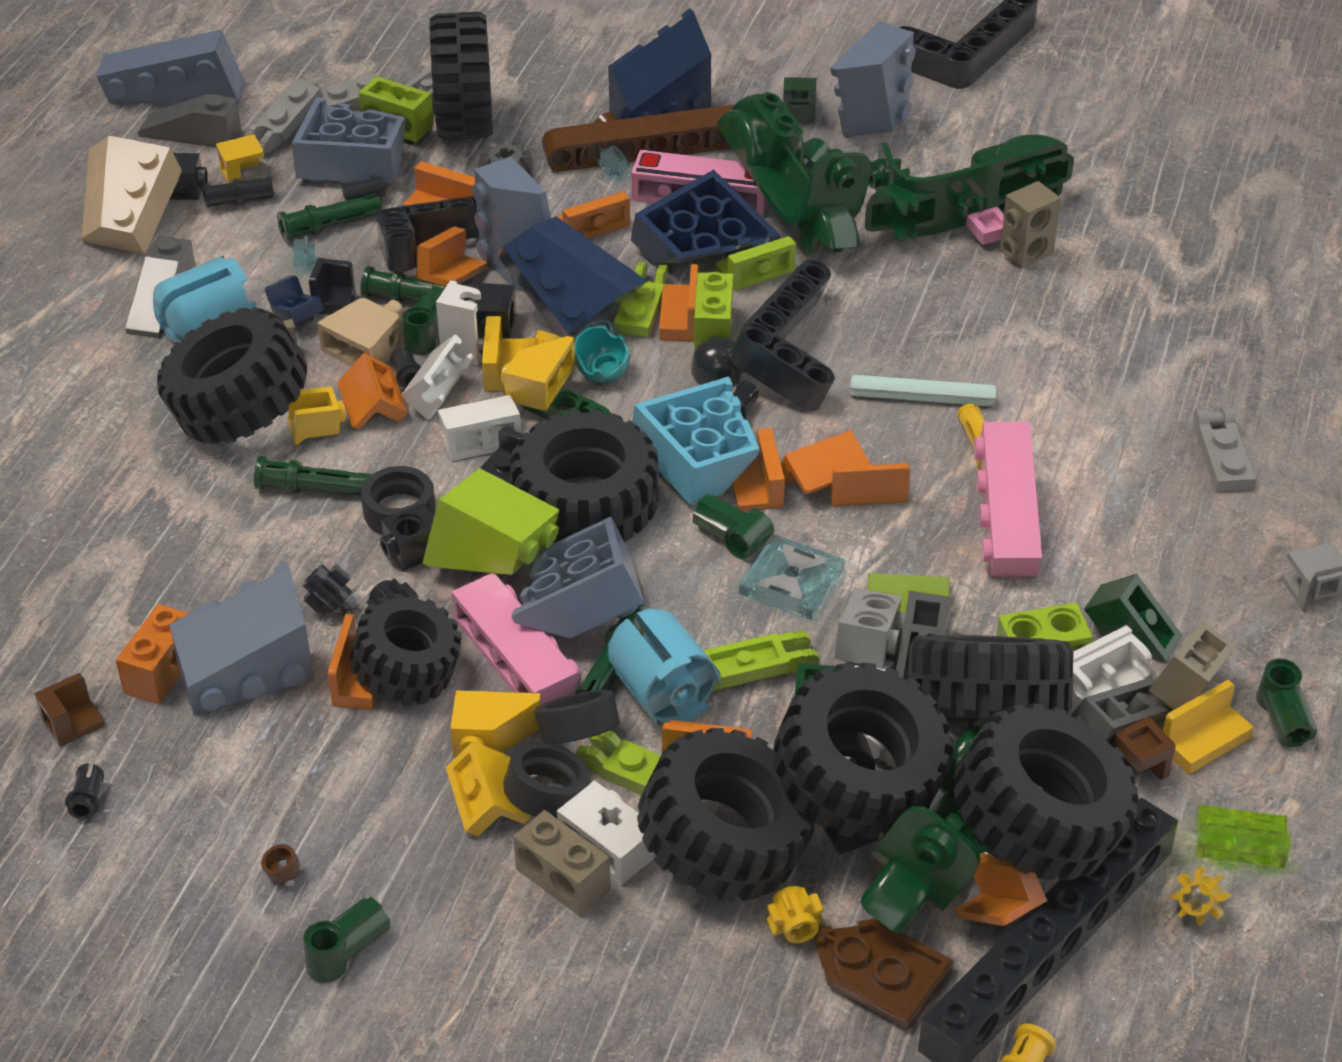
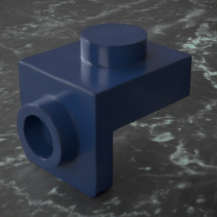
(291, 303)

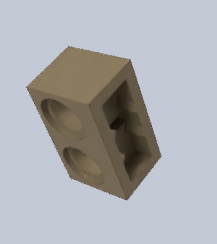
(1030, 224)
(1192, 667)
(562, 863)

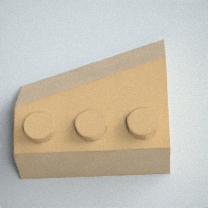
(127, 192)

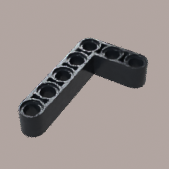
(978, 50)
(408, 226)
(769, 356)

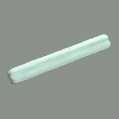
(922, 390)

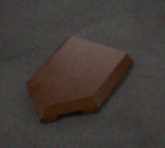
(882, 969)

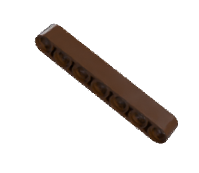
(668, 133)

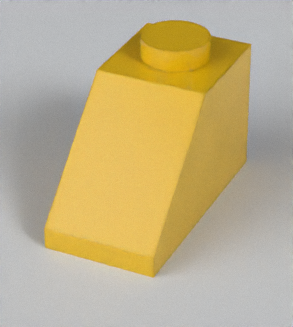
(539, 372)
(492, 719)

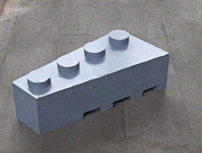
(172, 71)

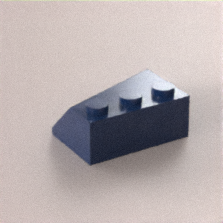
(664, 74)
(699, 222)
(567, 275)

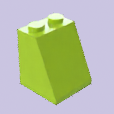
(489, 527)

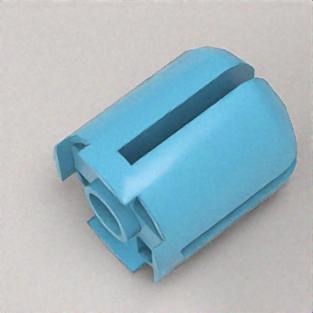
(199, 295)
(661, 665)

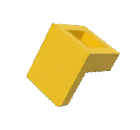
(238, 155)

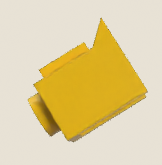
(315, 414)

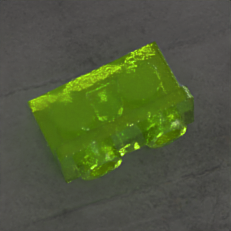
(1241, 836)

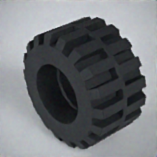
(399, 672)

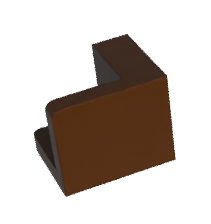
(68, 710)
(1146, 747)

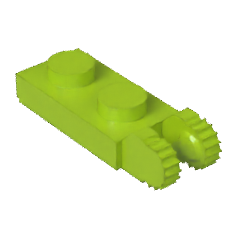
(641, 308)
(761, 657)
(626, 767)

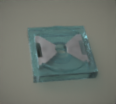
(800, 595)

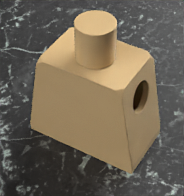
(362, 329)

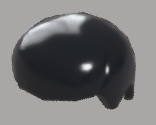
(712, 361)

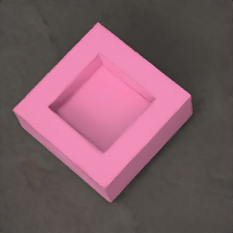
(986, 225)

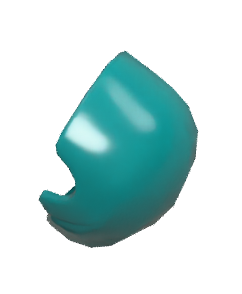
(601, 355)

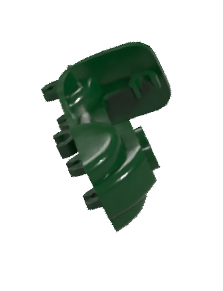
(773, 152)
(943, 201)
(925, 853)

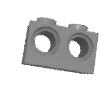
(869, 627)

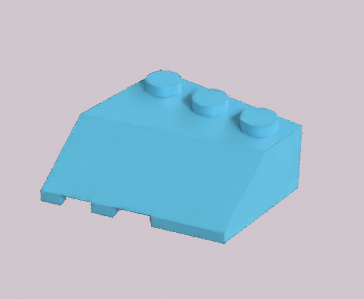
(699, 438)

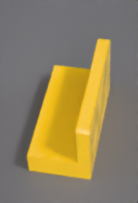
(496, 353)
(1206, 728)
(479, 789)

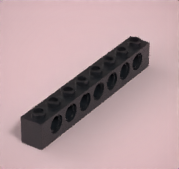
(1043, 943)

